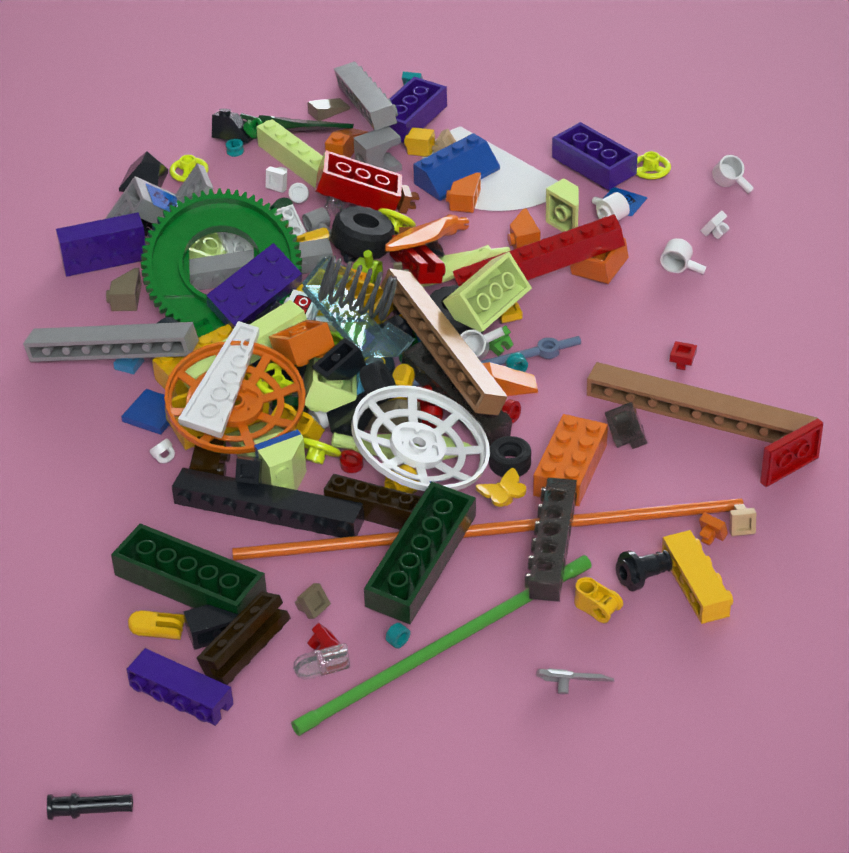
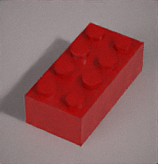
(358, 182)

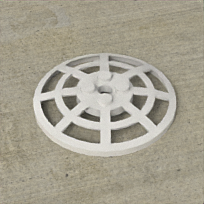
(430, 441)

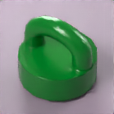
(250, 127)

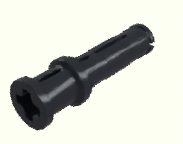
(76, 805)

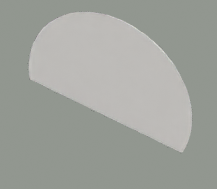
(511, 187)

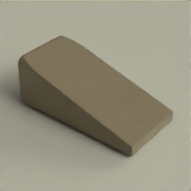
(326, 108)

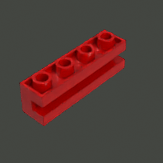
(421, 263)

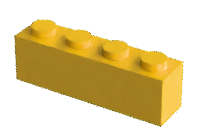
(697, 577)

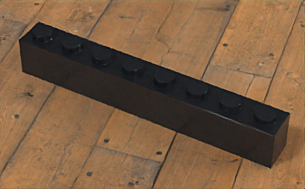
(268, 503)

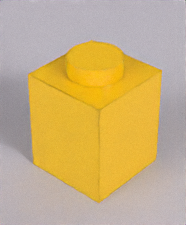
(420, 141)

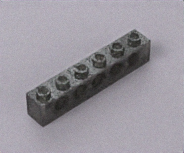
(430, 373)
(552, 539)

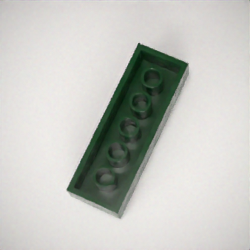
(420, 552)
(185, 571)

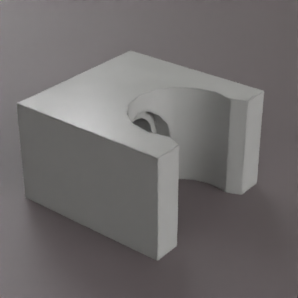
(372, 148)

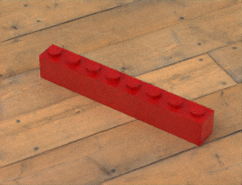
(558, 250)

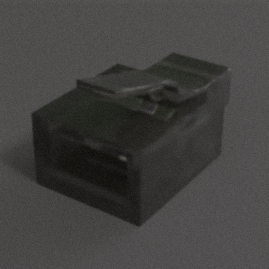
(626, 426)

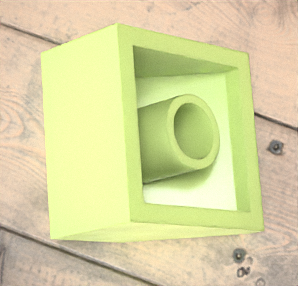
(562, 205)
(284, 463)

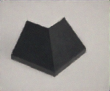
(147, 169)

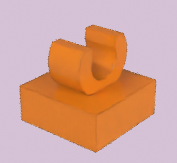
(712, 528)

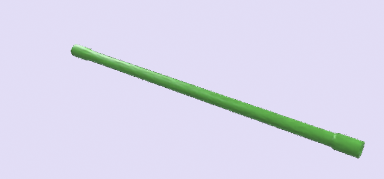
(316, 716)

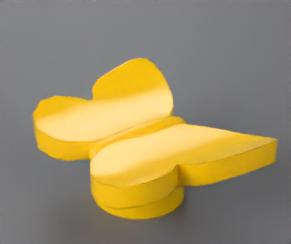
(503, 492)

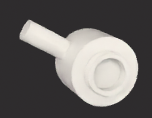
(729, 171)
(610, 205)
(677, 257)
(480, 343)

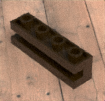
(380, 503)
(243, 638)

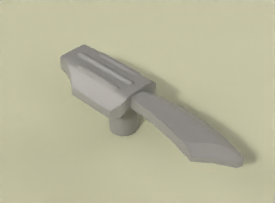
(564, 676)

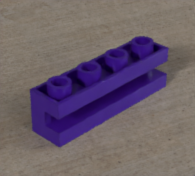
(179, 686)

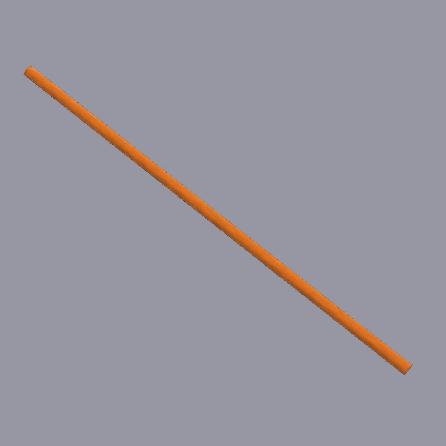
(487, 529)

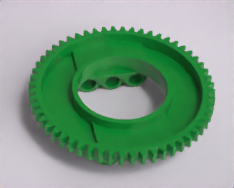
(167, 250)

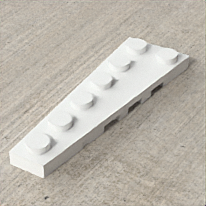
(217, 392)

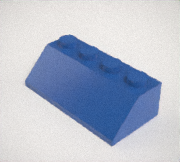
(462, 158)

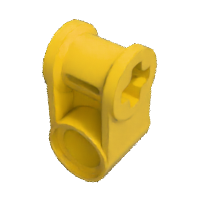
(596, 600)

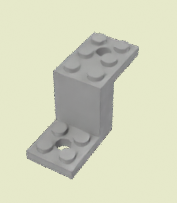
(137, 197)

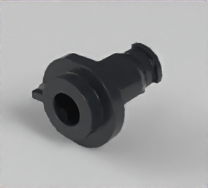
(635, 569)

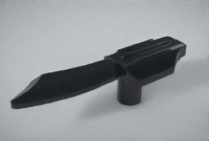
(436, 248)

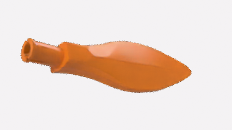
(427, 232)

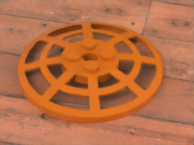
(249, 396)

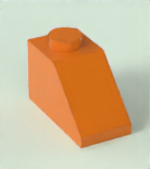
(464, 193)
(523, 230)

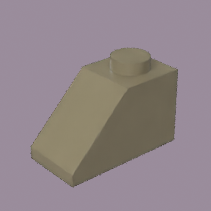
(125, 291)

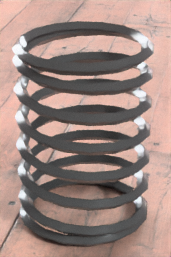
(328, 285)

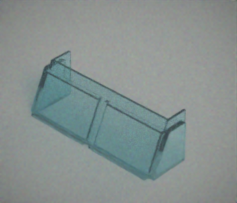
(351, 325)

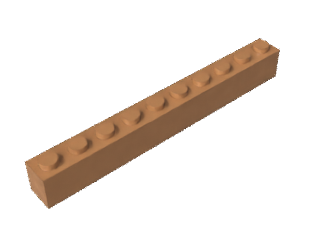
(446, 345)
(693, 404)

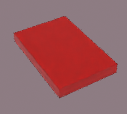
(791, 452)

